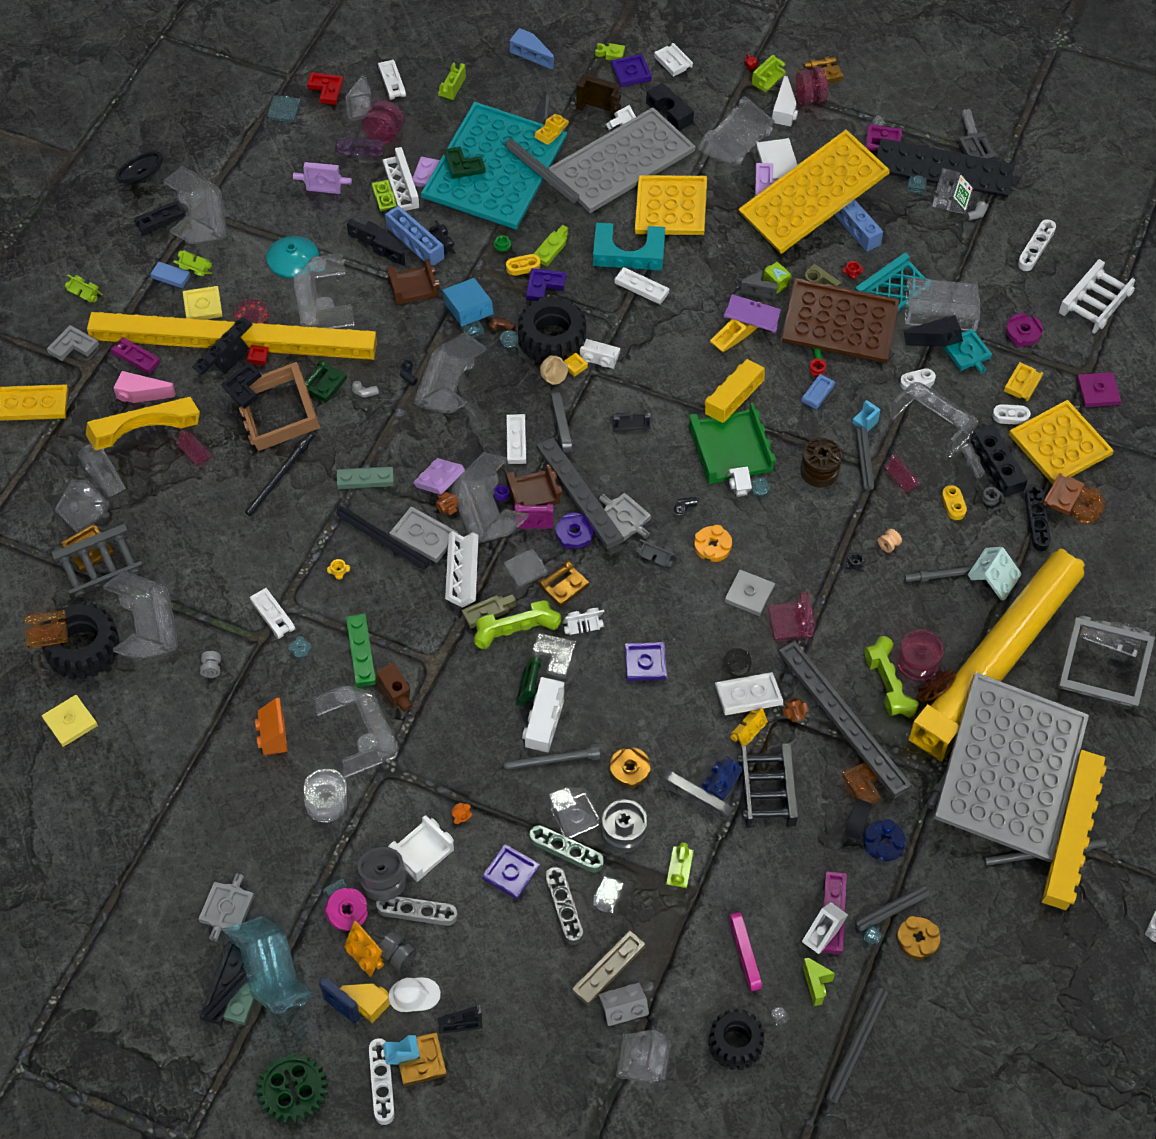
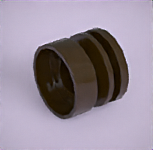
(821, 462)

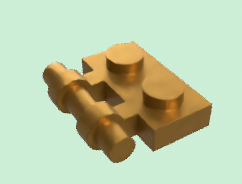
(832, 73)

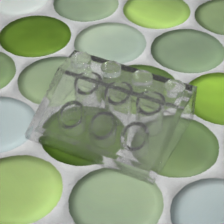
(937, 299)

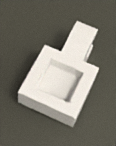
(622, 116)

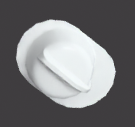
(414, 994)

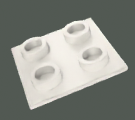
(574, 617)

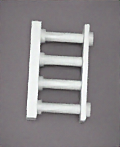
(1088, 283)

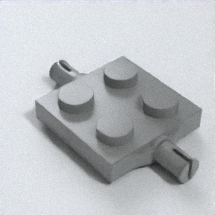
(626, 515)
(226, 906)

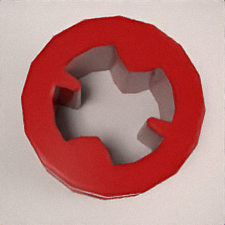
(814, 371)

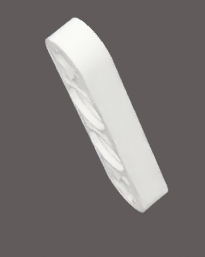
(1035, 244)
(381, 1081)

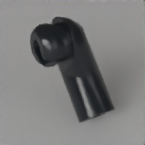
(406, 373)

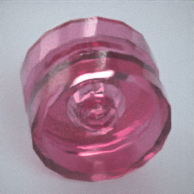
(811, 86)
(383, 121)
(920, 654)

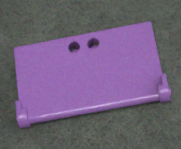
(762, 316)

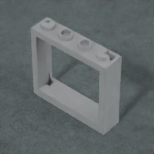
(1124, 631)

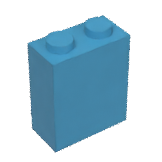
(467, 302)

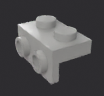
(624, 1004)

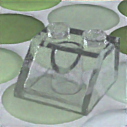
(81, 505)
(644, 1056)

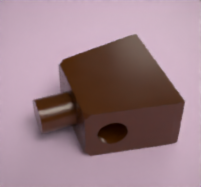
(393, 687)

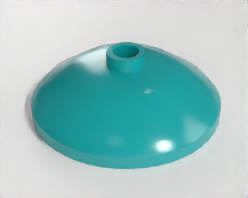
(289, 255)

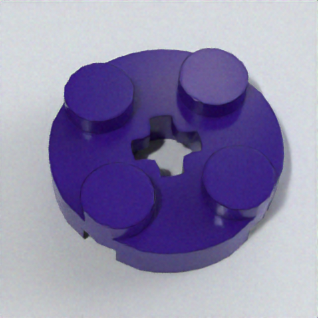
(570, 539)

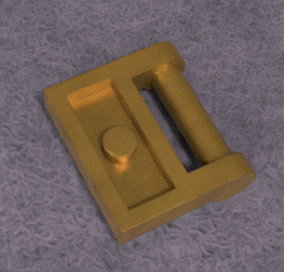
(566, 589)

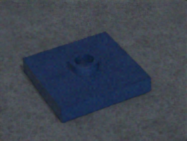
(339, 1000)

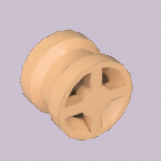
(889, 540)

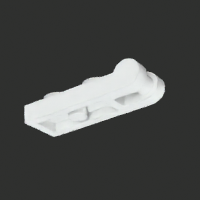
(391, 79)
(272, 612)

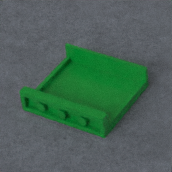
(732, 444)

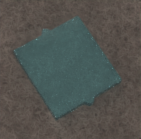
(283, 108)

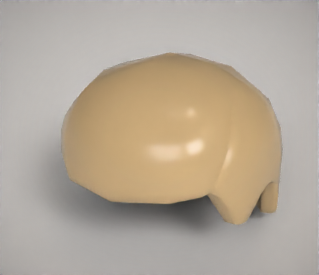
(554, 370)

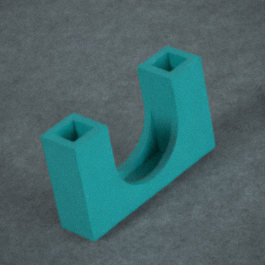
(608, 255)

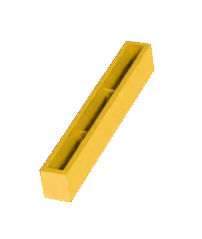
(1073, 833)

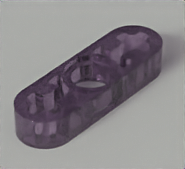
(343, 146)

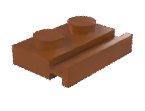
(1064, 494)

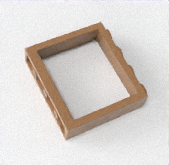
(287, 432)

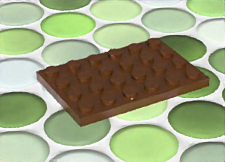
(840, 320)

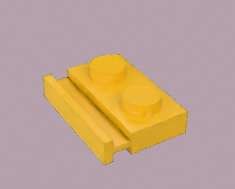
(1023, 381)

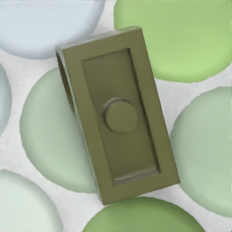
(818, 275)

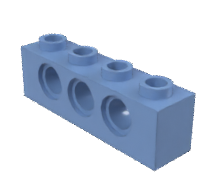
(860, 225)
(414, 235)

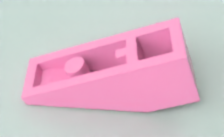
(140, 388)

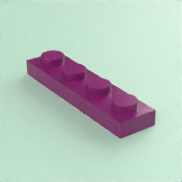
(835, 893)

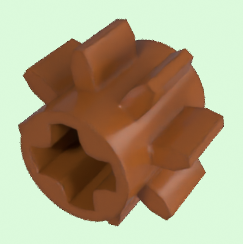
(447, 503)
(795, 709)

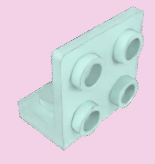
(997, 569)

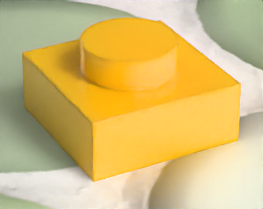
(576, 364)

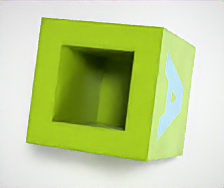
(777, 274)

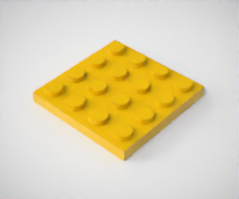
(671, 203)
(1061, 442)

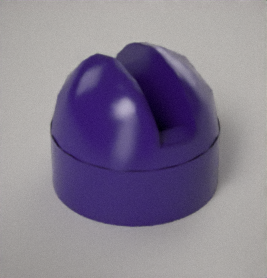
(501, 493)

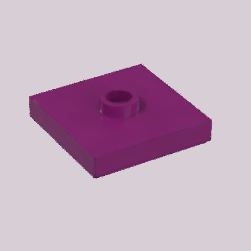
(1098, 389)

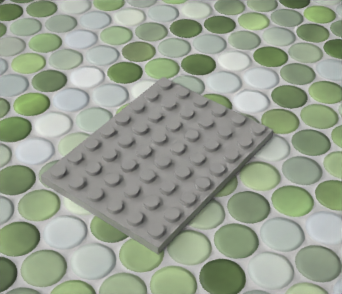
(1011, 767)

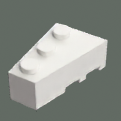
(544, 715)

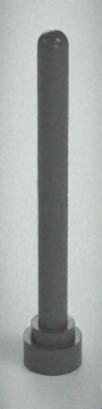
(591, 752)

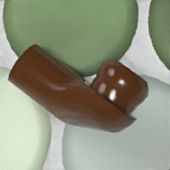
(495, 322)

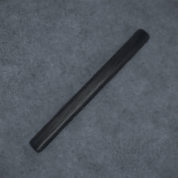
(383, 538)

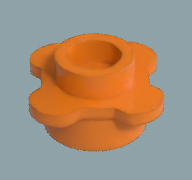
(461, 812)

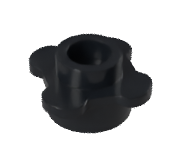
(855, 557)

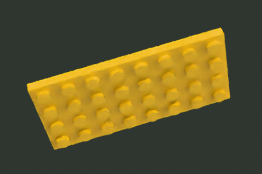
(813, 191)

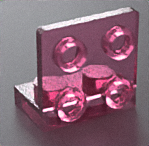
(792, 619)

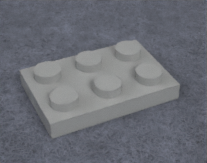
(422, 534)

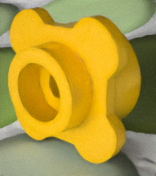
(338, 564)

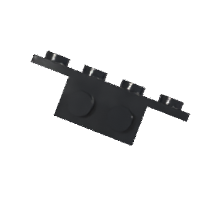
(226, 350)

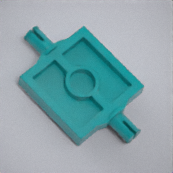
(969, 352)

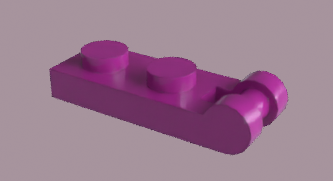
(135, 355)

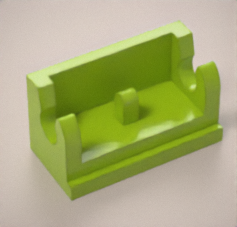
(768, 73)
(453, 82)

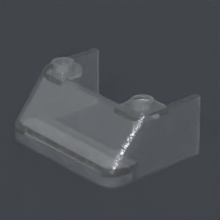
(205, 206)
(320, 311)
(444, 373)
(942, 406)
(477, 503)
(151, 615)
(373, 747)

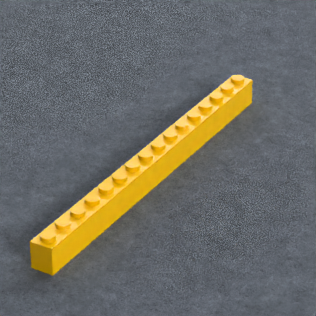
(205, 333)

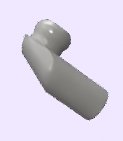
(979, 211)
(362, 391)

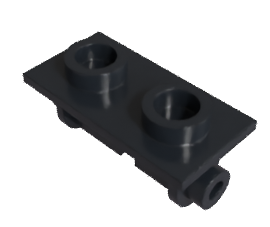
(439, 233)
(629, 421)

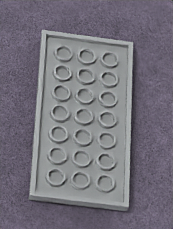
(618, 158)

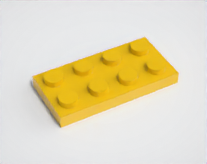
(33, 402)

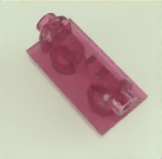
(192, 447)
(901, 474)

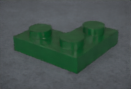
(463, 167)

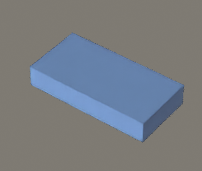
(170, 274)
(818, 391)

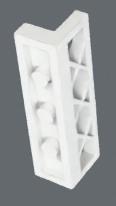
(406, 177)
(466, 571)

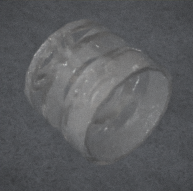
(322, 785)

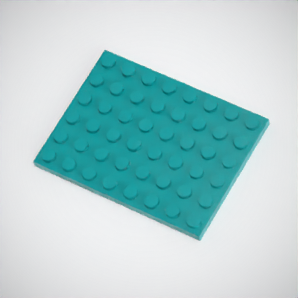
(509, 183)

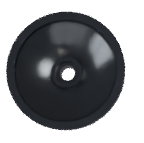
(140, 168)

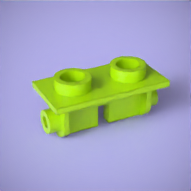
(187, 262)
(89, 291)
(680, 866)

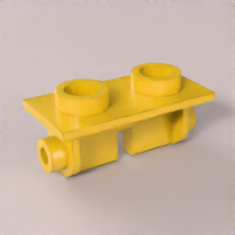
(753, 724)

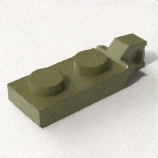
(493, 605)

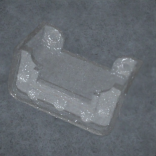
(737, 133)

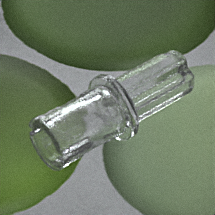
(972, 460)

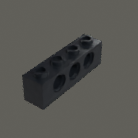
(998, 460)

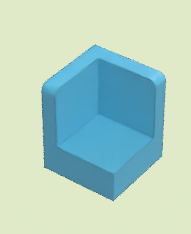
(867, 417)
(401, 1051)

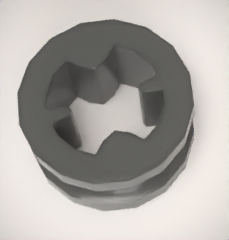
(995, 494)

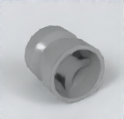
(210, 666)

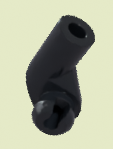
(682, 504)

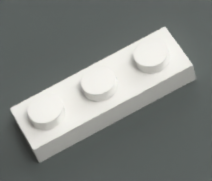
(641, 285)
(516, 439)

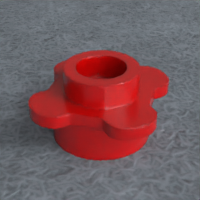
(750, 62)
(853, 269)

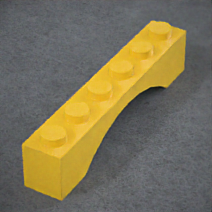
(176, 413)

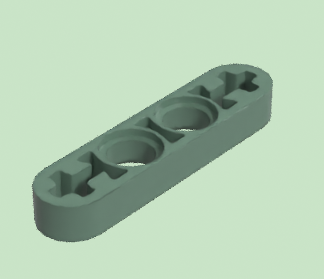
(568, 845)

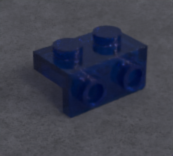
(723, 778)

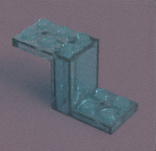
(268, 964)

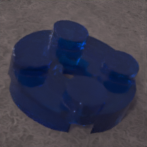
(881, 850)

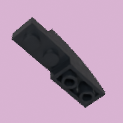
(383, 242)

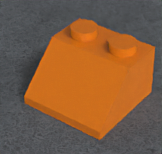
(272, 728)

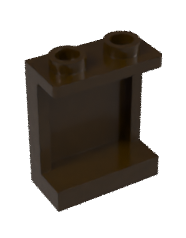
(598, 94)

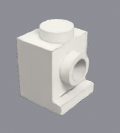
(739, 481)

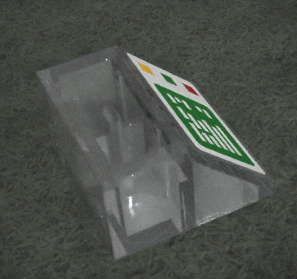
(952, 192)

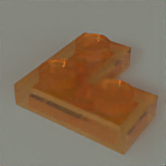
(860, 783)

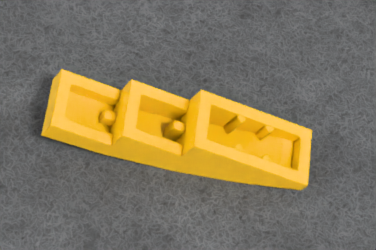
(732, 334)

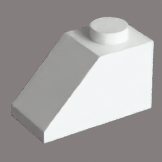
(824, 927)

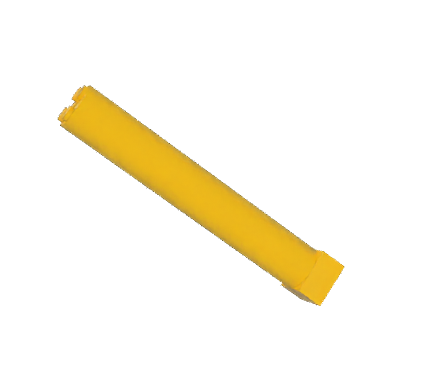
(999, 651)

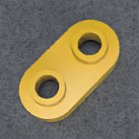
(522, 264)
(952, 501)

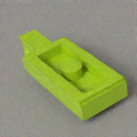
(552, 246)

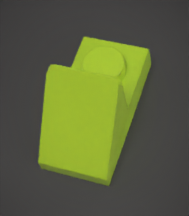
(815, 977)

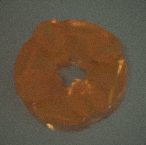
(1096, 505)

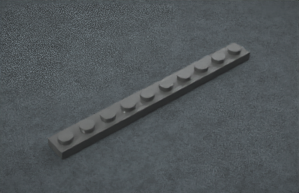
(845, 720)

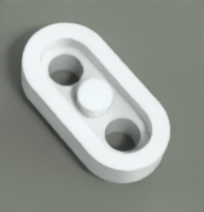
(923, 376)
(1010, 414)

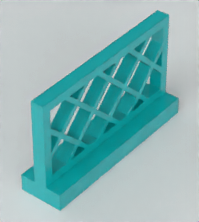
(888, 272)

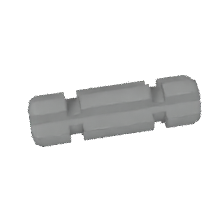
(969, 122)

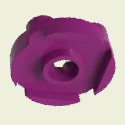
(1021, 337)

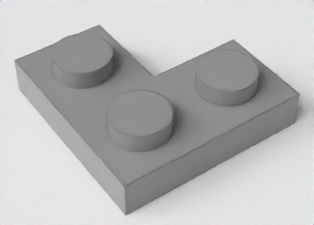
(72, 339)

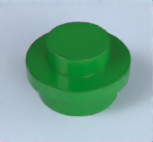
(502, 243)

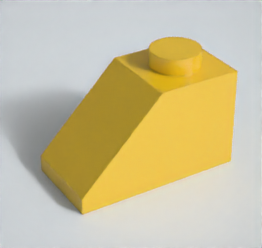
(369, 998)

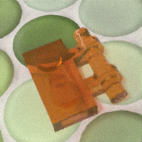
(46, 634)

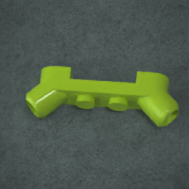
(489, 628)
(894, 700)

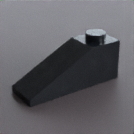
(936, 333)

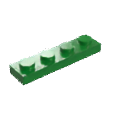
(360, 650)

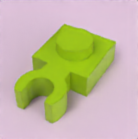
(611, 52)

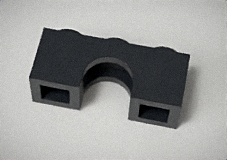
(679, 113)

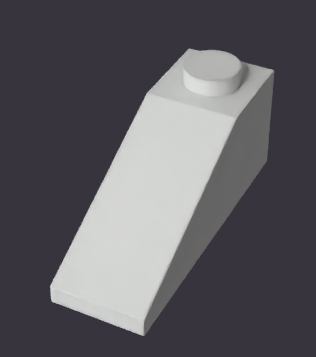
(785, 105)

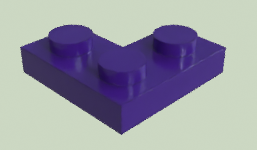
(544, 279)

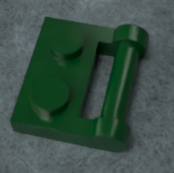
(329, 382)
(528, 680)

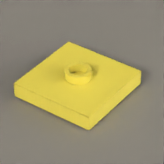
(202, 303)
(69, 720)

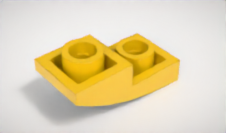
(553, 127)

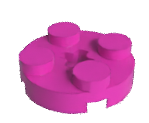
(334, 909)

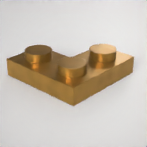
(428, 1066)

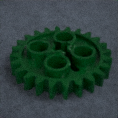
(272, 1095)

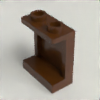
(413, 283)
(534, 488)

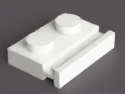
(673, 59)

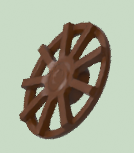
(936, 685)

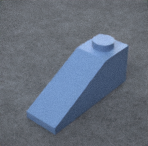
(531, 48)

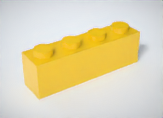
(734, 390)

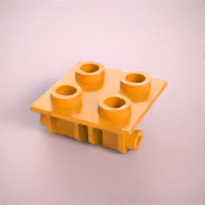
(363, 949)

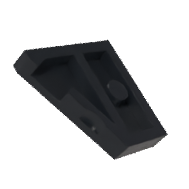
(461, 1021)

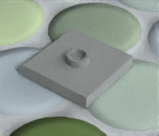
(749, 592)

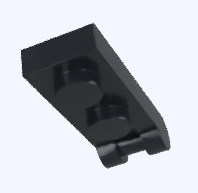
(159, 217)

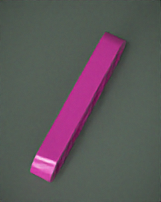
(745, 952)

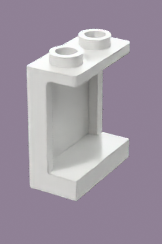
(424, 848)

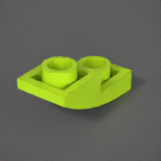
(384, 195)

